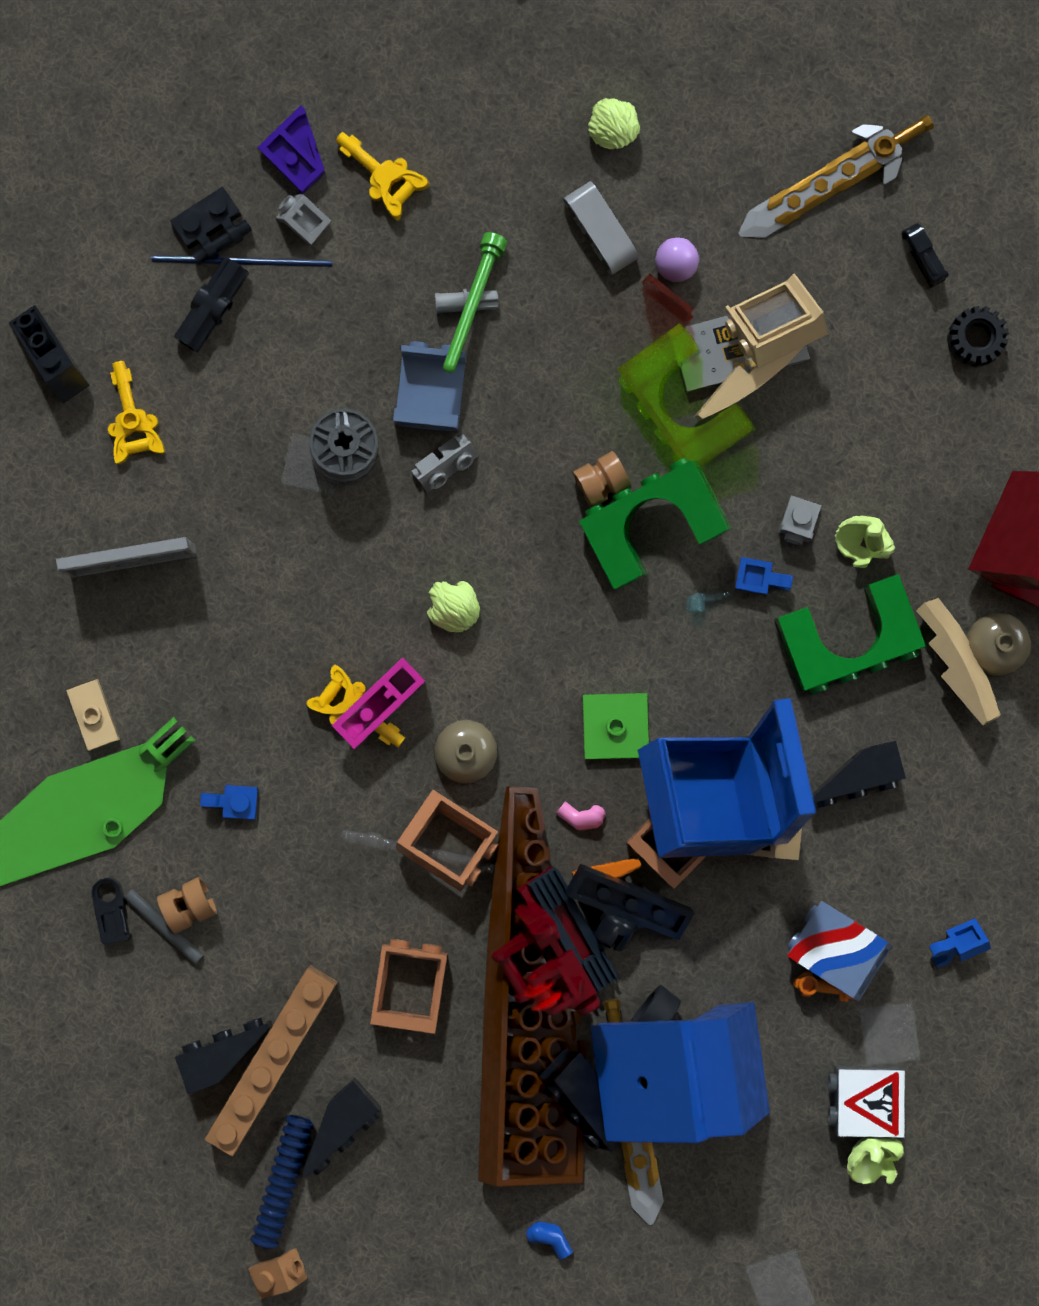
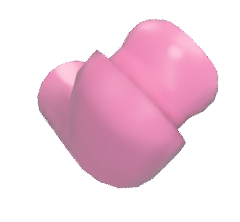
(584, 819)

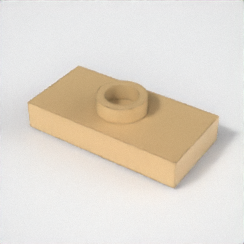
(93, 715)

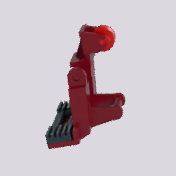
(579, 963)

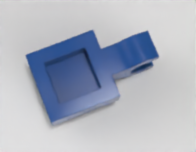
(756, 577)
(236, 801)
(963, 940)

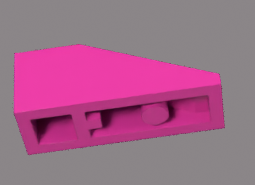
(378, 702)

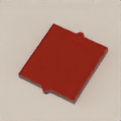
(667, 299)

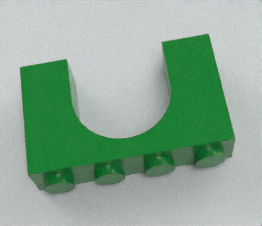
(610, 525)
(896, 636)

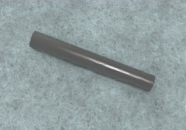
(160, 924)

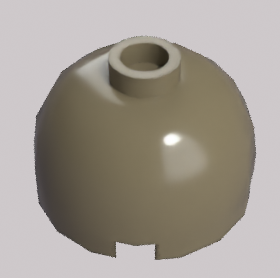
(999, 643)
(465, 751)

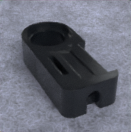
(925, 255)
(110, 915)

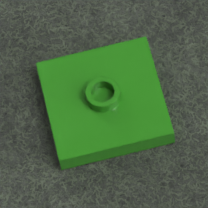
(615, 725)

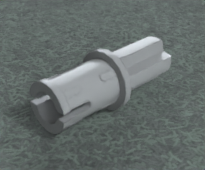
(456, 301)

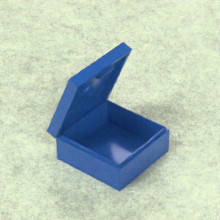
(728, 791)
(699, 1076)

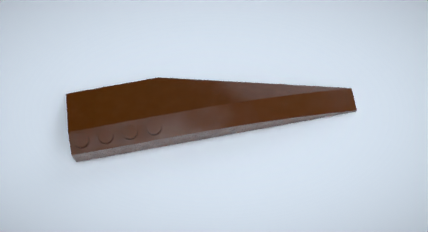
(520, 1127)

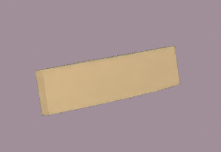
(742, 383)
(964, 672)

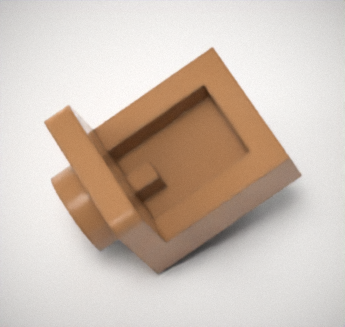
(278, 1274)

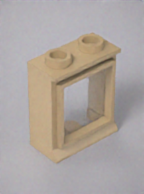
(776, 322)

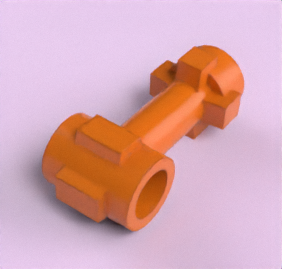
(808, 985)

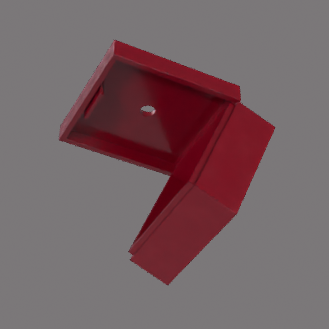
(1011, 541)

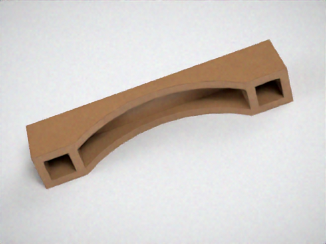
(271, 1060)

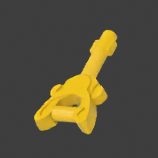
(384, 176)
(131, 420)
(388, 733)

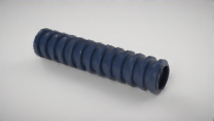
(282, 1182)

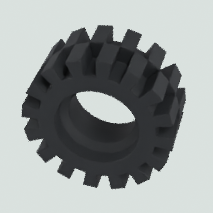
(987, 320)

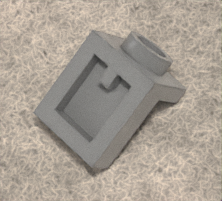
(302, 217)
(799, 520)

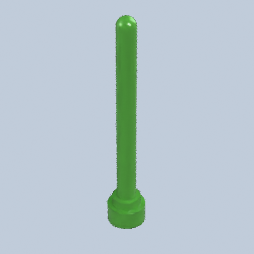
(492, 248)

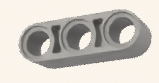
(602, 227)

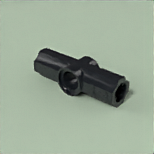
(210, 304)

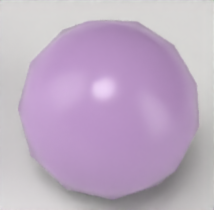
(677, 259)

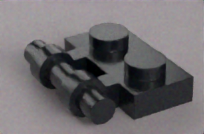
(206, 219)

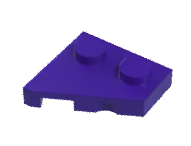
(294, 151)

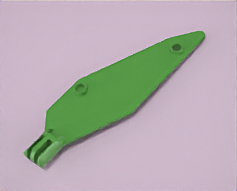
(86, 808)

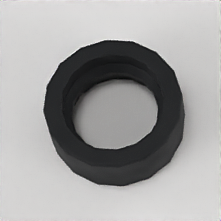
(658, 1006)

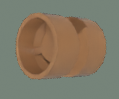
(602, 479)
(195, 900)

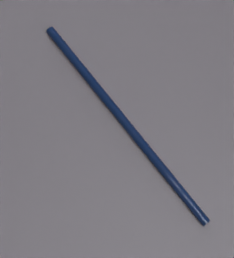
(253, 261)

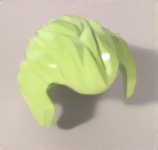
(613, 123)
(876, 539)
(453, 606)
(874, 1158)

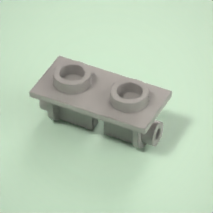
(457, 455)

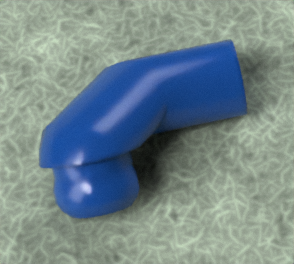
(549, 1234)

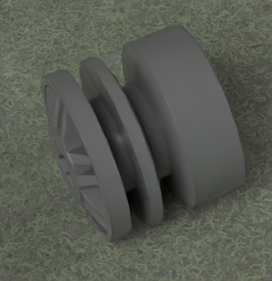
(334, 462)

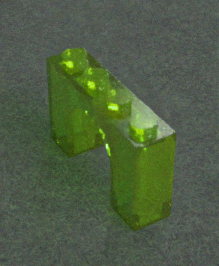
(647, 377)

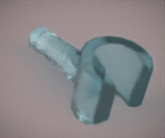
(697, 601)

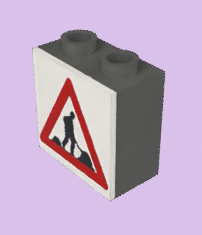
(867, 1101)

